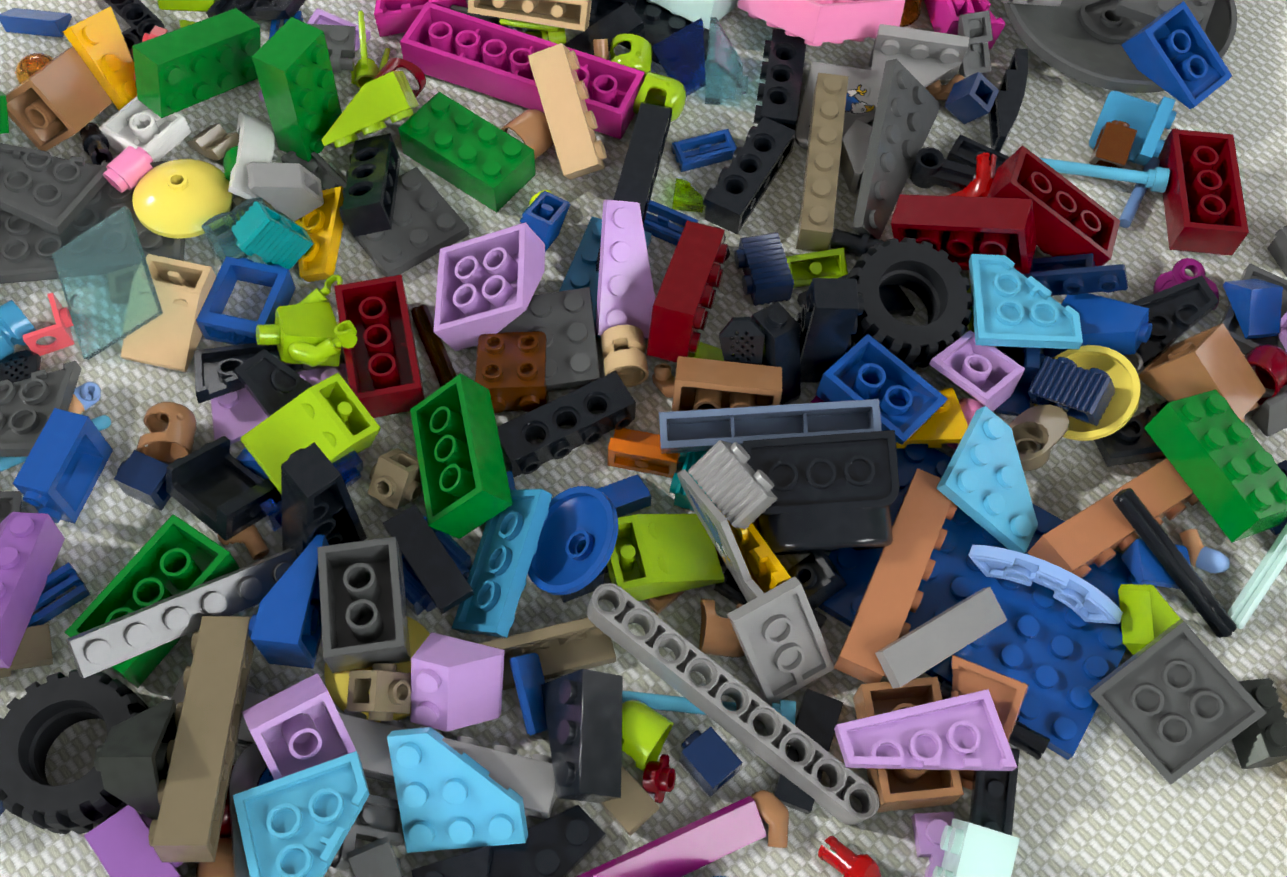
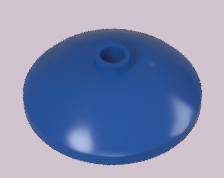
(574, 541)

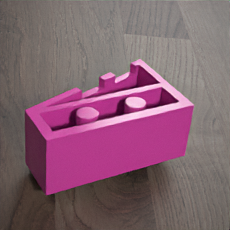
(946, 13)
(398, 15)

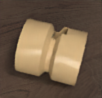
(624, 353)

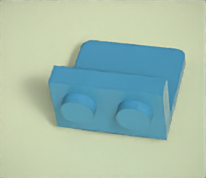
(1142, 116)

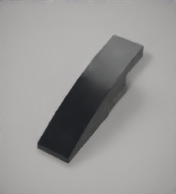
(1009, 99)

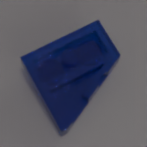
(684, 56)

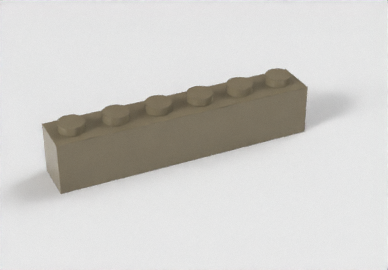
(822, 163)
(204, 742)

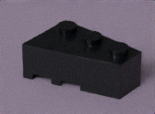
(585, 734)

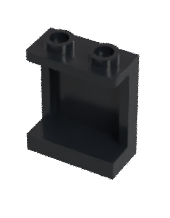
(219, 488)

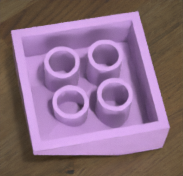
(486, 284)

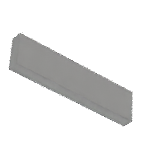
(940, 637)

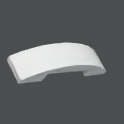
(254, 145)

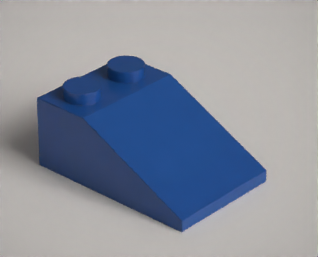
(1178, 56)
(876, 373)
(290, 614)

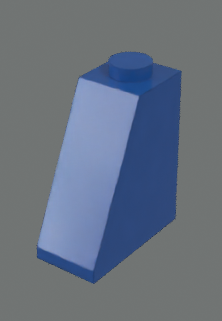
(1108, 323)

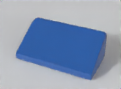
(35, 22)
(628, 495)
(1146, 566)
(528, 680)

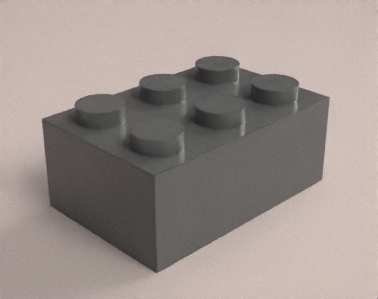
(363, 604)

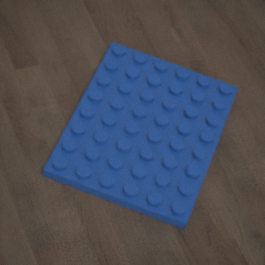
(1042, 637)

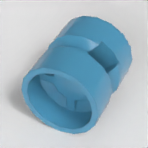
(12, 328)

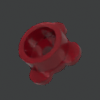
(659, 778)

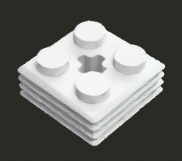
(141, 127)

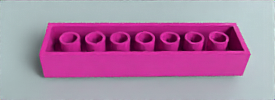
(497, 64)

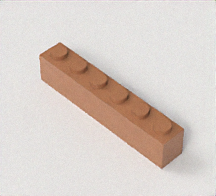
(1102, 527)
(896, 578)

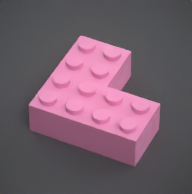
(826, 19)

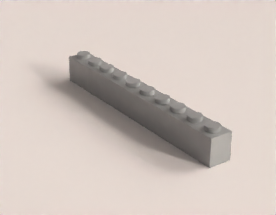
(527, 776)

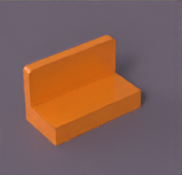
(640, 453)

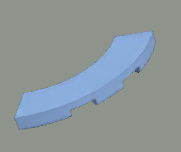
(1067, 587)

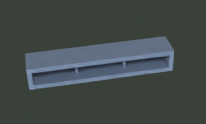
(704, 428)

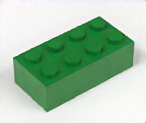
(196, 62)
(298, 87)
(467, 151)
(460, 457)
(1222, 464)
(166, 565)

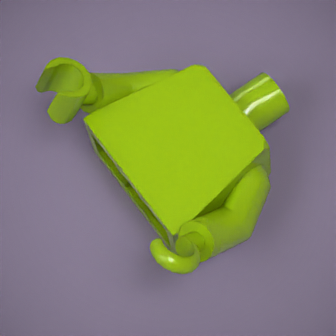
(309, 330)

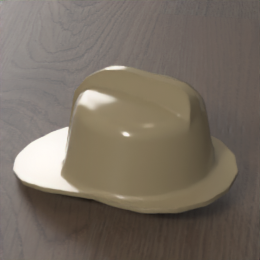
(1037, 432)

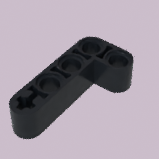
(132, 19)

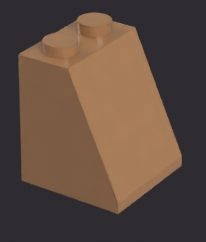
(57, 100)
(1205, 364)

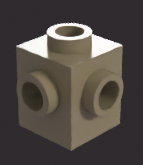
(395, 479)
(379, 692)

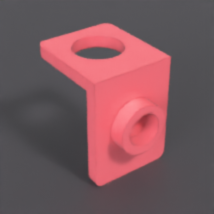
(60, 330)

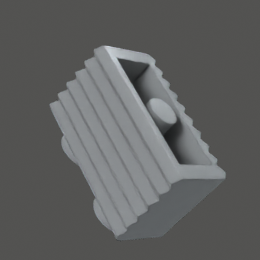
(733, 484)

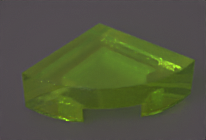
(686, 197)

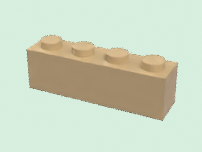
(556, 13)
(566, 111)

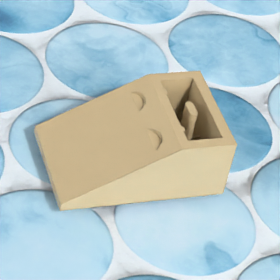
(175, 334)

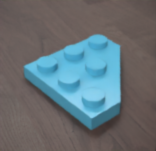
(1018, 309)
(990, 482)
(449, 796)
(301, 819)

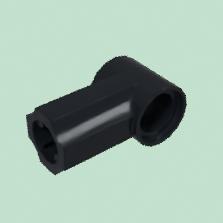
(933, 169)

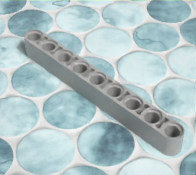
(749, 706)

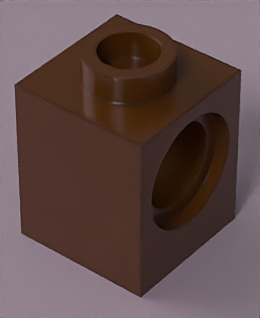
(1113, 144)

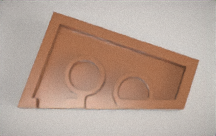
(1005, 692)

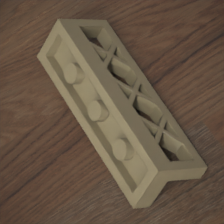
(559, 647)

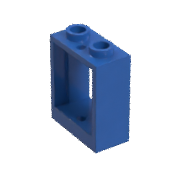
(237, 330)
(63, 466)

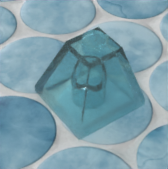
(723, 69)

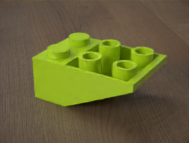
(373, 104)
(321, 414)
(663, 555)

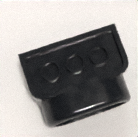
(828, 490)

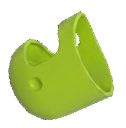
(639, 56)
(661, 91)
(643, 732)

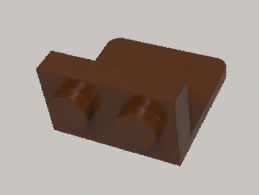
(513, 369)

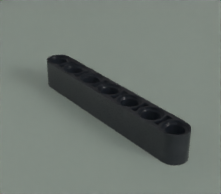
(643, 157)

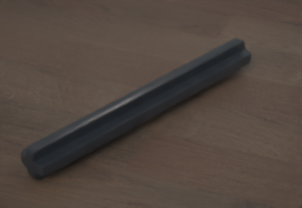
(1174, 563)

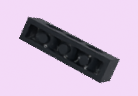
(782, 79)
(749, 175)
(371, 186)
(574, 408)

